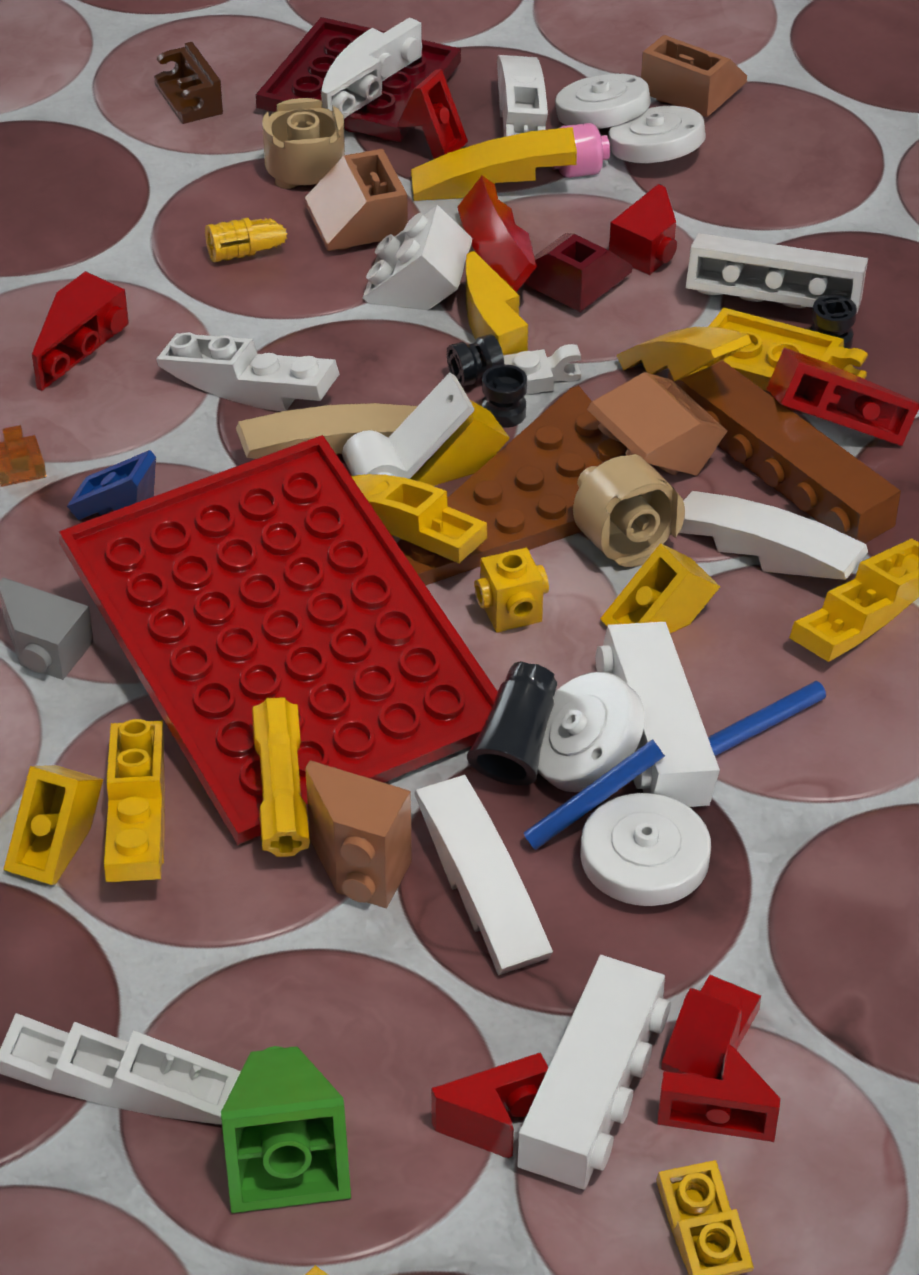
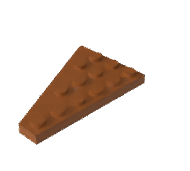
(526, 487)

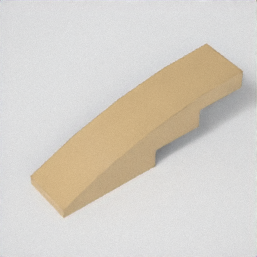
(335, 422)

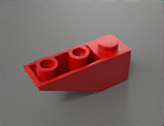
(77, 324)

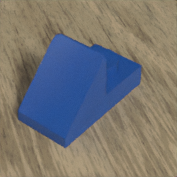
(115, 486)

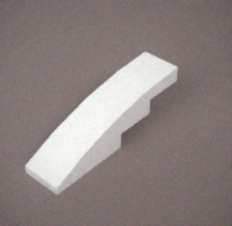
(778, 537)
(483, 874)
(116, 1073)

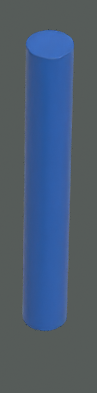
(767, 717)
(594, 794)

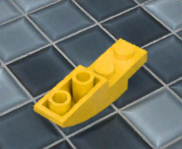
(422, 515)
(135, 802)

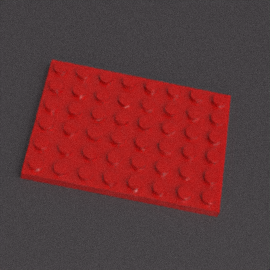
(280, 590)

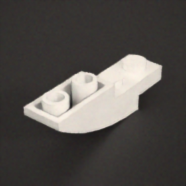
(366, 62)
(521, 94)
(237, 373)

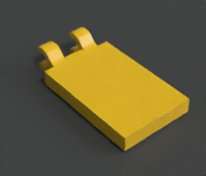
(770, 337)

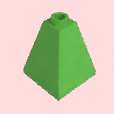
(284, 1134)

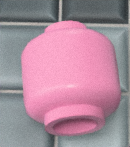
(591, 151)

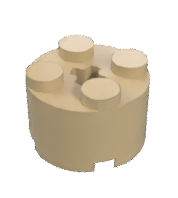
(302, 141)
(627, 509)

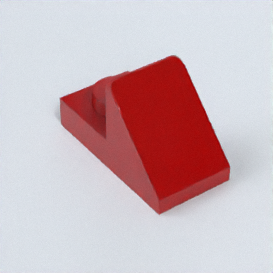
(435, 111)
(705, 1026)
(481, 1104)
(733, 1106)

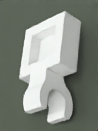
(545, 370)

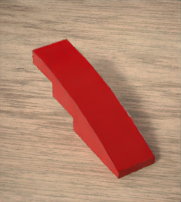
(496, 235)

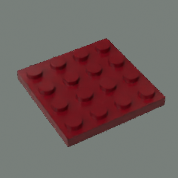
(307, 65)

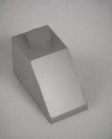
(45, 628)

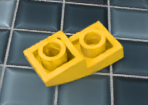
(702, 1220)

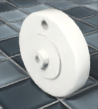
(603, 100)
(658, 135)
(590, 730)
(645, 849)

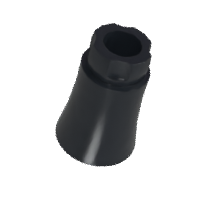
(515, 726)

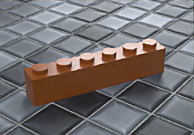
(794, 455)

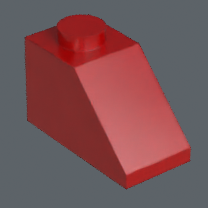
(645, 232)

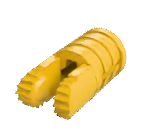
(242, 237)

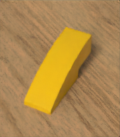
(493, 307)

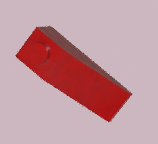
(841, 397)

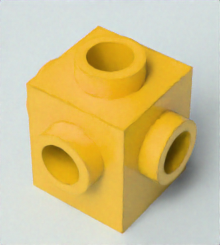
(511, 589)

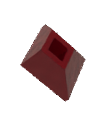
(576, 271)

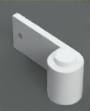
(415, 438)

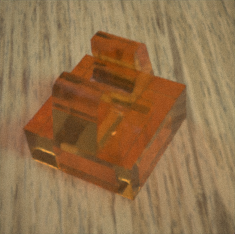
(20, 457)

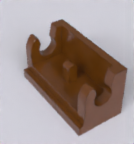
(191, 85)

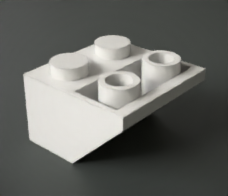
(419, 263)

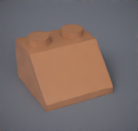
(359, 832)

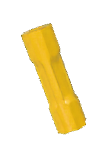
(282, 809)

